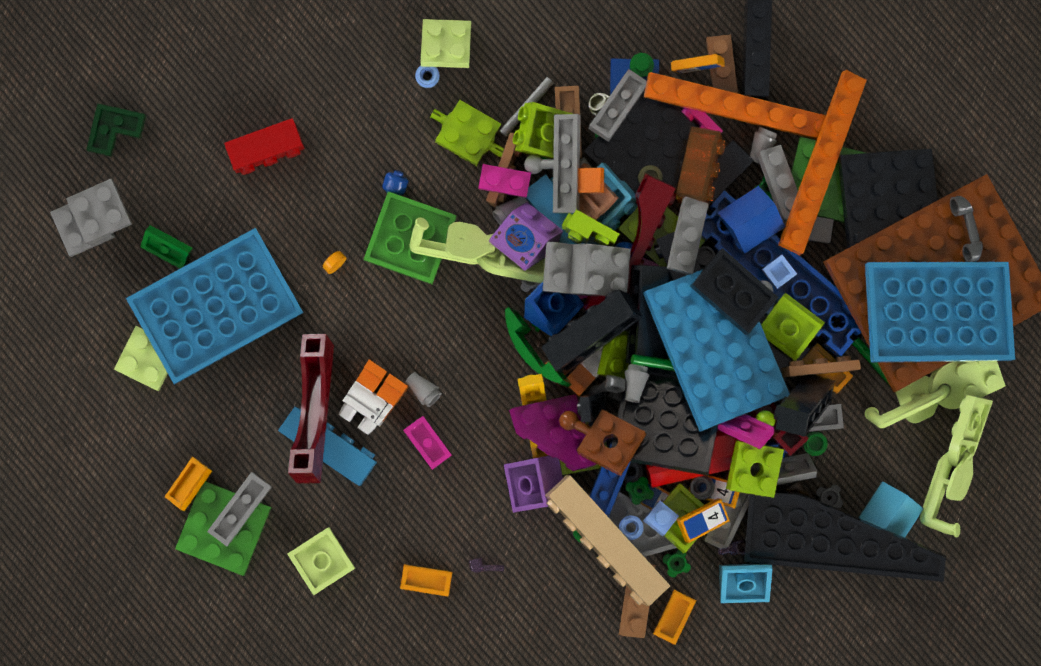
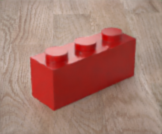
(264, 146)

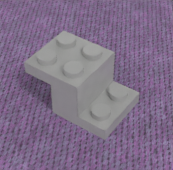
(91, 217)
(585, 269)

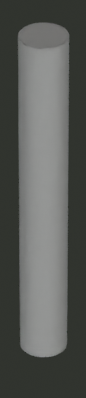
(534, 97)

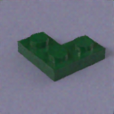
(110, 122)

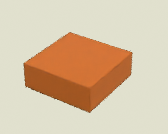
(590, 180)

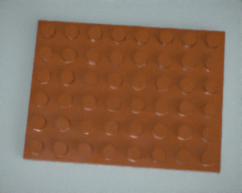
(939, 236)

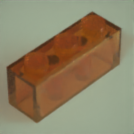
(700, 165)

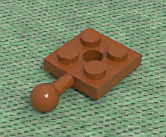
(605, 427)

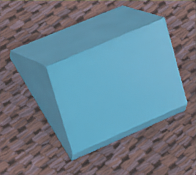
(891, 510)
(745, 583)

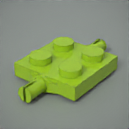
(467, 133)

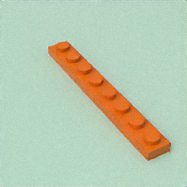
(733, 105)
(822, 162)

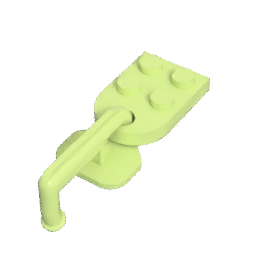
(471, 245)
(922, 397)
(960, 455)

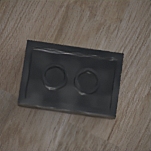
(734, 291)

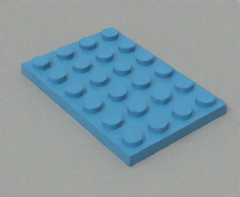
(214, 306)
(939, 311)
(713, 360)

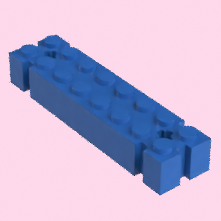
(806, 287)

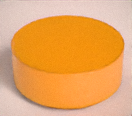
(334, 262)

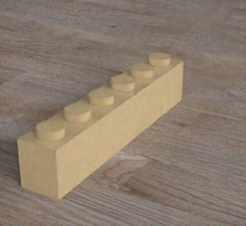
(607, 541)

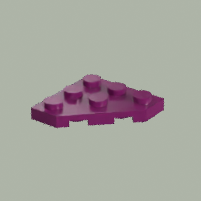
(541, 425)

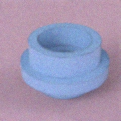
(427, 83)
(638, 524)

